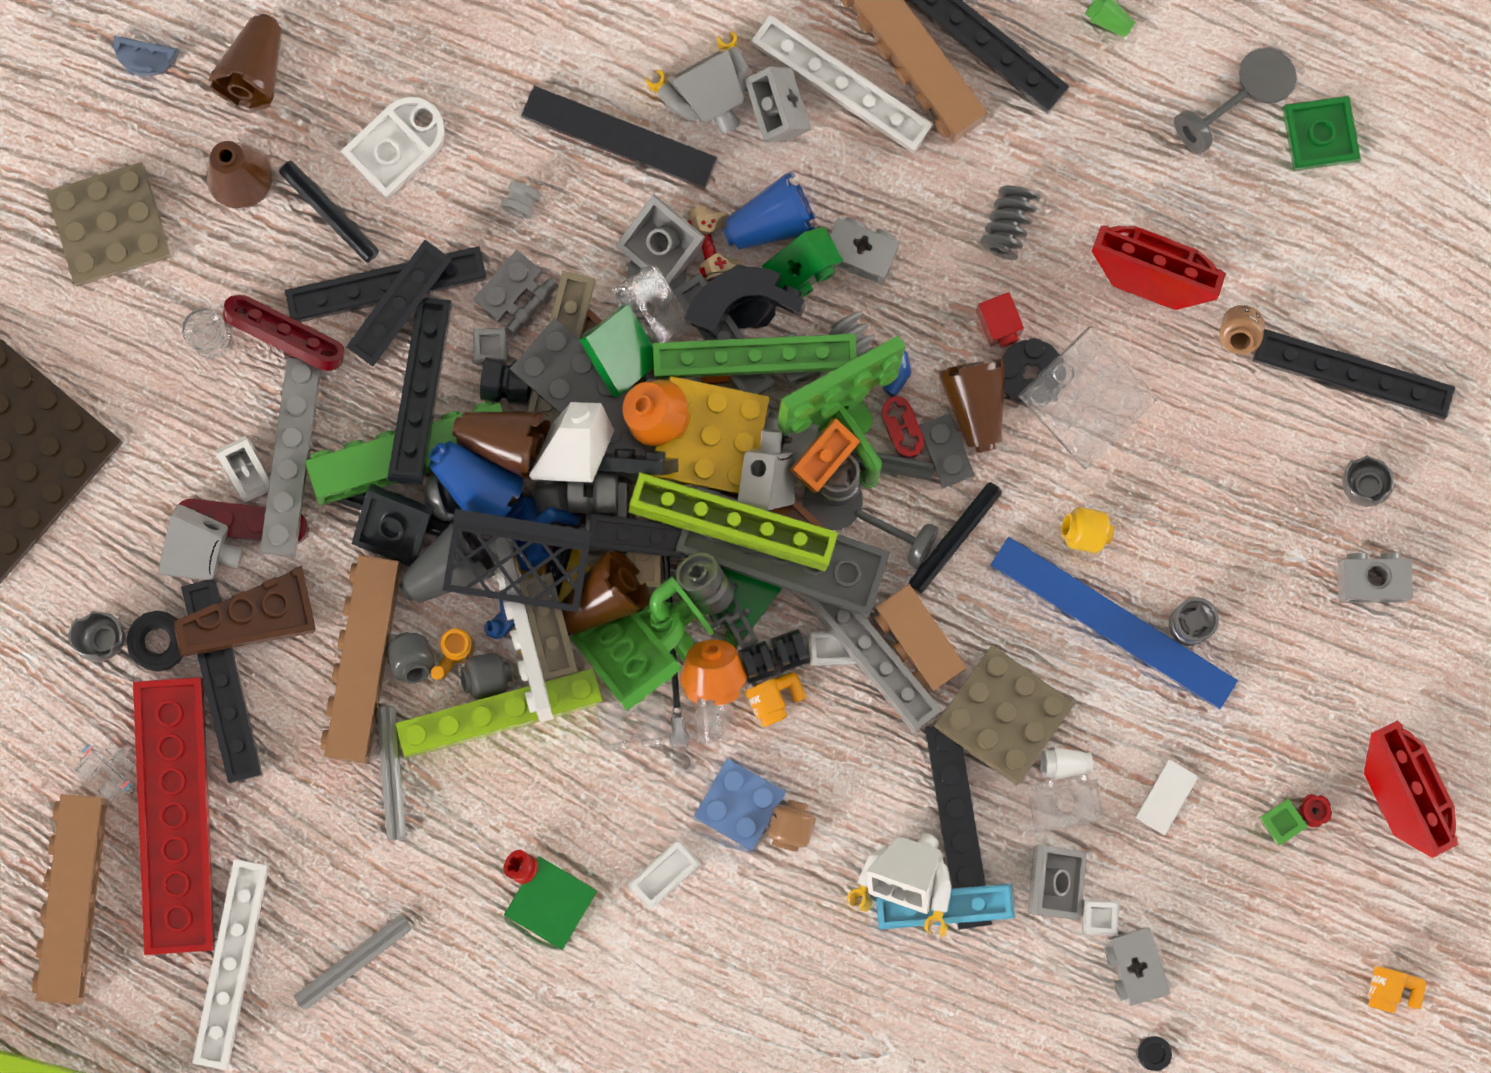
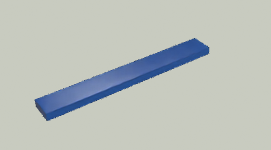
(1114, 623)

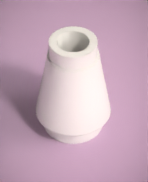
(1065, 763)

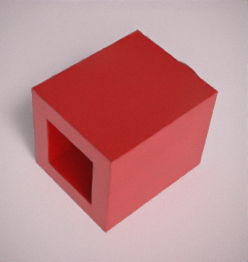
(1000, 320)

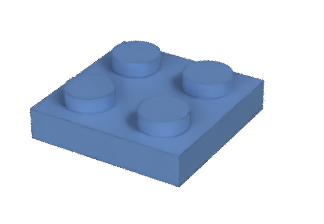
(739, 804)

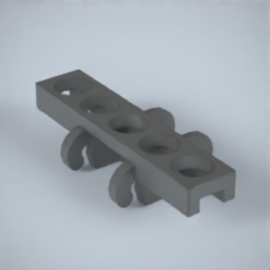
(732, 618)

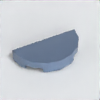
(143, 57)

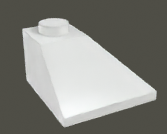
(574, 444)

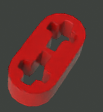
(909, 423)

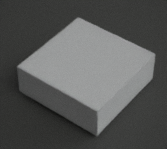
(490, 343)

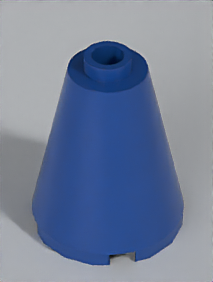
(771, 216)
(474, 480)

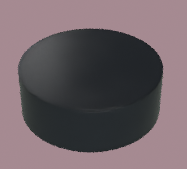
(1154, 1053)

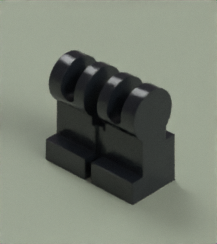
(787, 651)

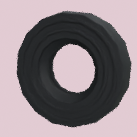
(136, 641)

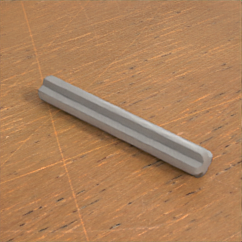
(391, 773)
(352, 962)

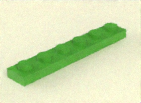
(753, 356)

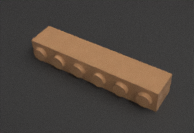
(920, 65)
(362, 659)
(70, 900)

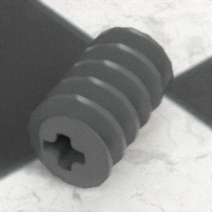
(1007, 221)

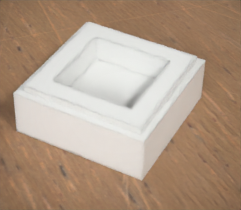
(1100, 917)

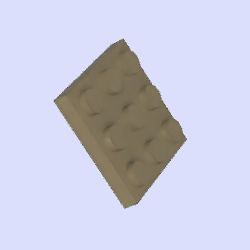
(108, 224)
(1004, 715)

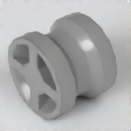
(520, 200)

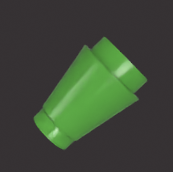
(1110, 16)

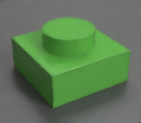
(1283, 822)

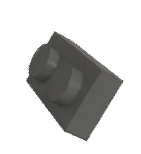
(946, 451)

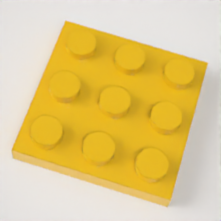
(719, 433)

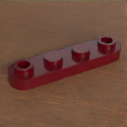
(283, 332)
(242, 520)

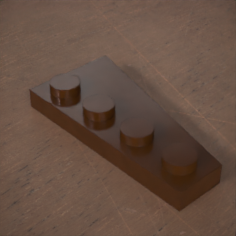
(262, 614)

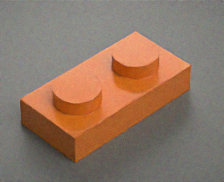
(824, 455)

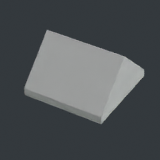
(661, 239)
(1056, 882)

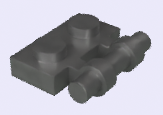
(508, 286)

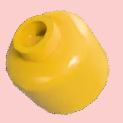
(1087, 530)

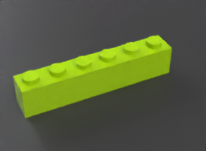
(732, 522)
(495, 714)

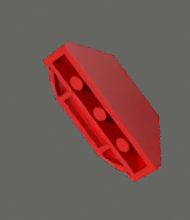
(1156, 267)
(1410, 790)

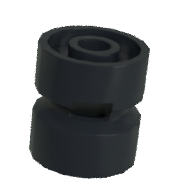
(500, 383)

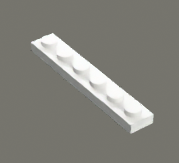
(842, 84)
(522, 637)
(230, 964)

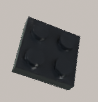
(392, 525)

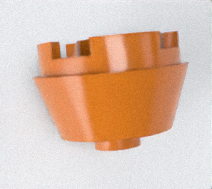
(656, 412)
(713, 672)

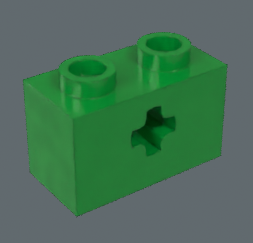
(806, 261)

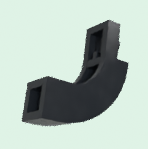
(735, 287)

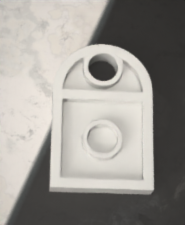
(394, 147)

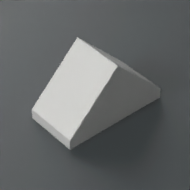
(244, 468)

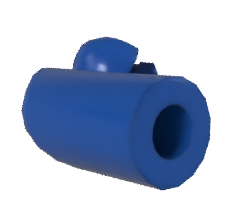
(904, 374)
(499, 625)

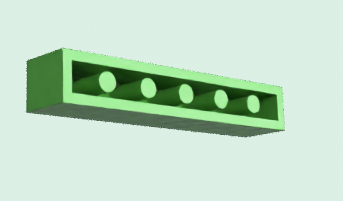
(360, 464)

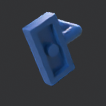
(526, 510)

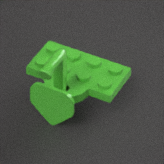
(841, 397)
(635, 650)

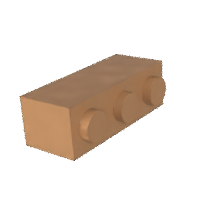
(918, 639)

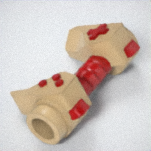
(706, 224)

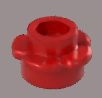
(1324, 810)

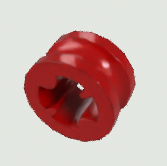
(526, 872)

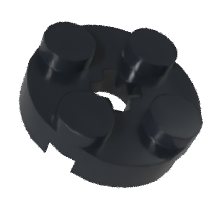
(1025, 352)

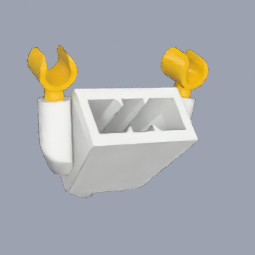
(909, 876)

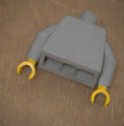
(708, 87)

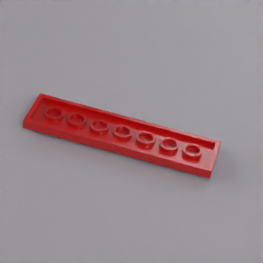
(173, 816)

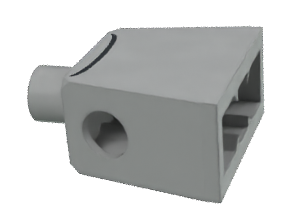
(766, 474)
(196, 546)

